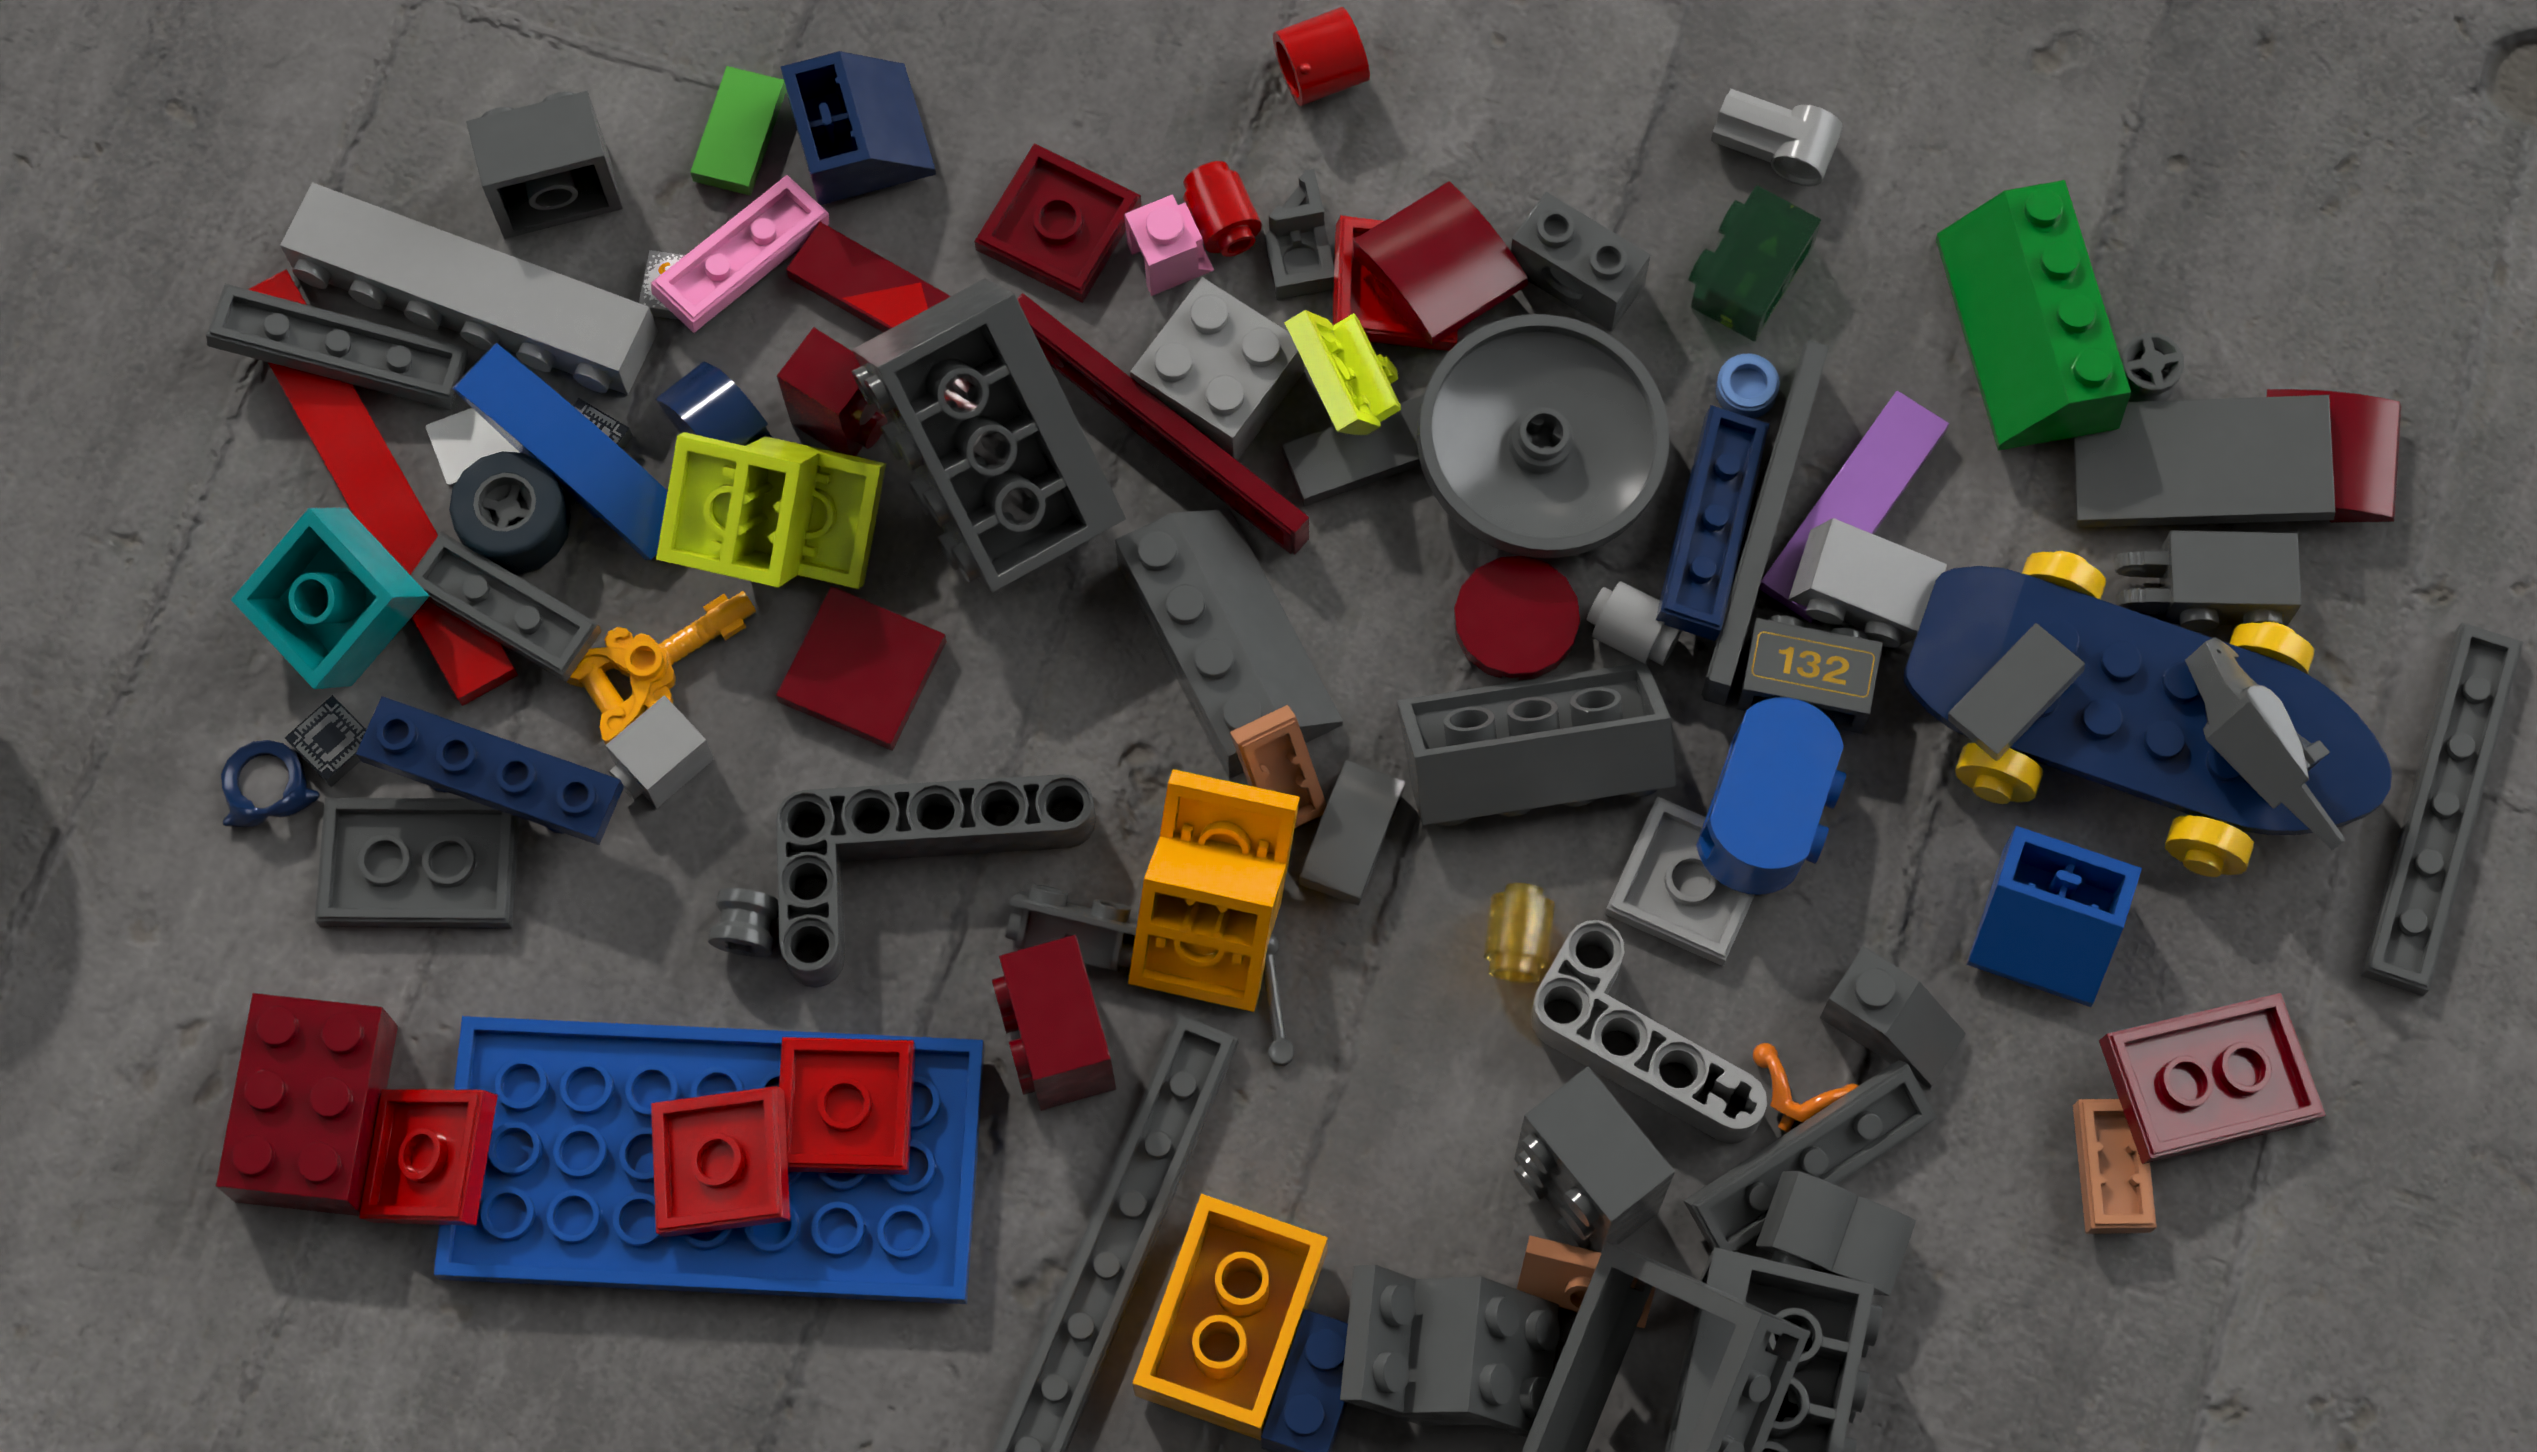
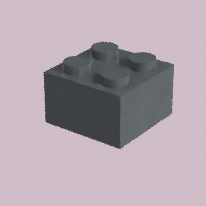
(544, 163)

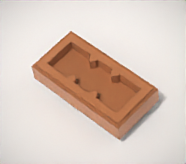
(1279, 761)
(2112, 1178)
(1563, 1274)

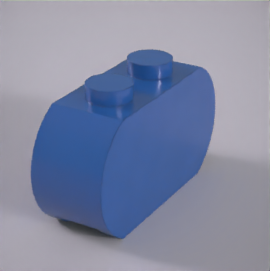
(1772, 797)

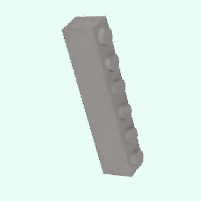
(469, 290)

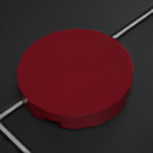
(1516, 618)

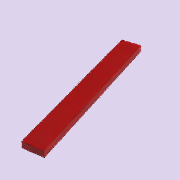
(386, 507)

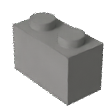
(1864, 582)

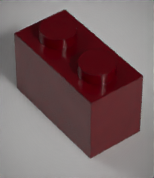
(825, 397)

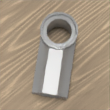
(1793, 141)

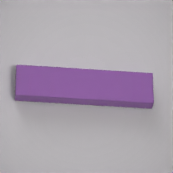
(1864, 485)

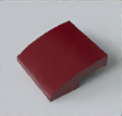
(1440, 262)
(2363, 453)

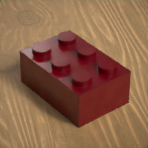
(306, 1103)

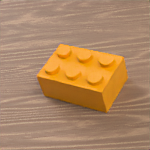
(1230, 1316)

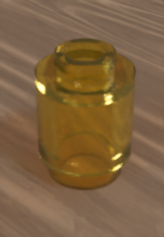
(1519, 933)

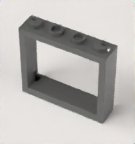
(1744, 1392)

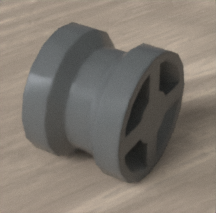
(2157, 358)
(744, 922)

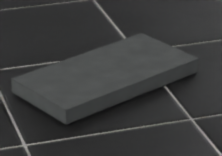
(2209, 463)

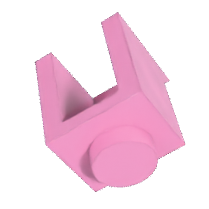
(1168, 243)

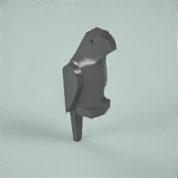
(2258, 737)

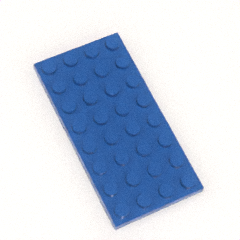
(575, 1170)

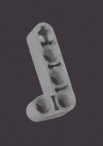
(1654, 1042)

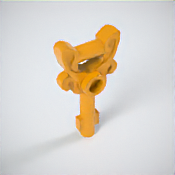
(651, 663)

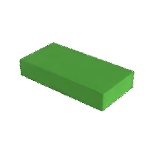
(738, 130)

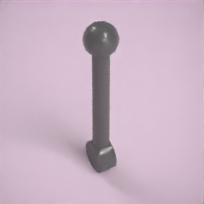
(1280, 1050)

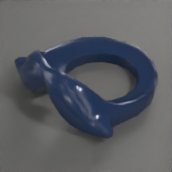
(295, 796)

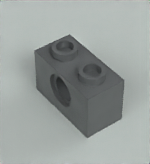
(1580, 261)

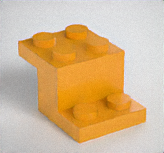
(1213, 890)

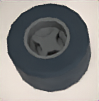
(499, 492)

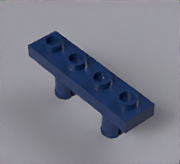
(490, 770)

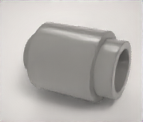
(1629, 624)

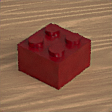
(1059, 1026)

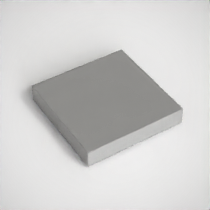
(1672, 892)

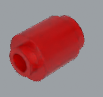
(1221, 209)

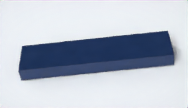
(1712, 523)

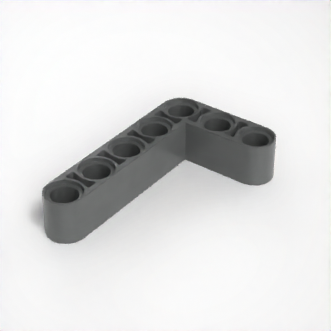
(905, 838)

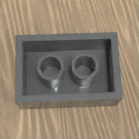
(1591, 1164)

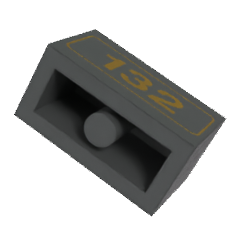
(1812, 665)

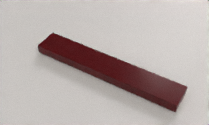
(1167, 431)

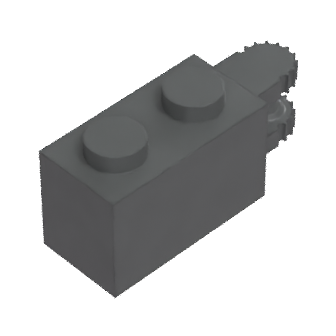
(2216, 579)

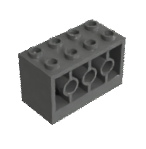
(1025, 426)
(1827, 1379)

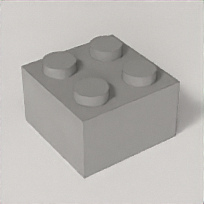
(1220, 367)

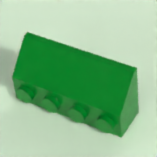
(2034, 318)

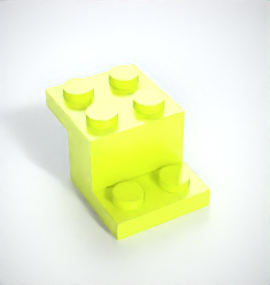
(770, 511)

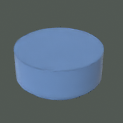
(1747, 385)

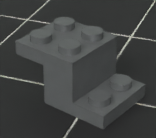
(1448, 1350)

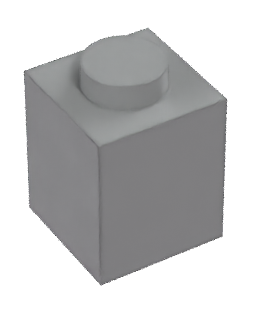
(658, 753)

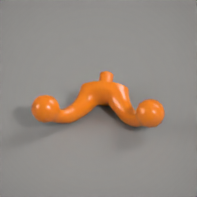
(1766, 1056)

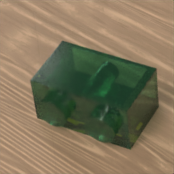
(1754, 261)

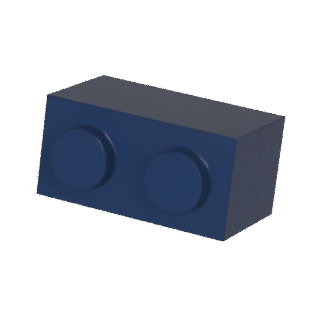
(1308, 1400)

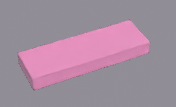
(739, 254)

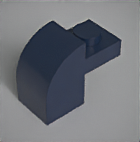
(713, 407)

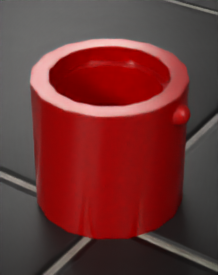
(1321, 56)

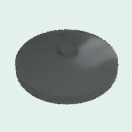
(1542, 436)

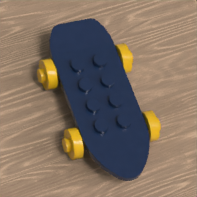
(2135, 708)

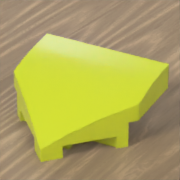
(1346, 371)

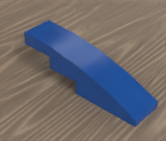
(568, 445)

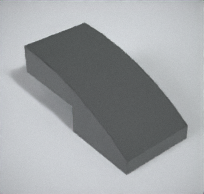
(1351, 832)

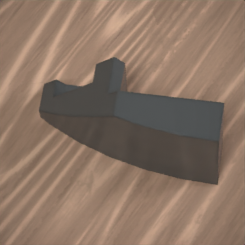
(1299, 243)

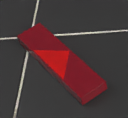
(860, 280)

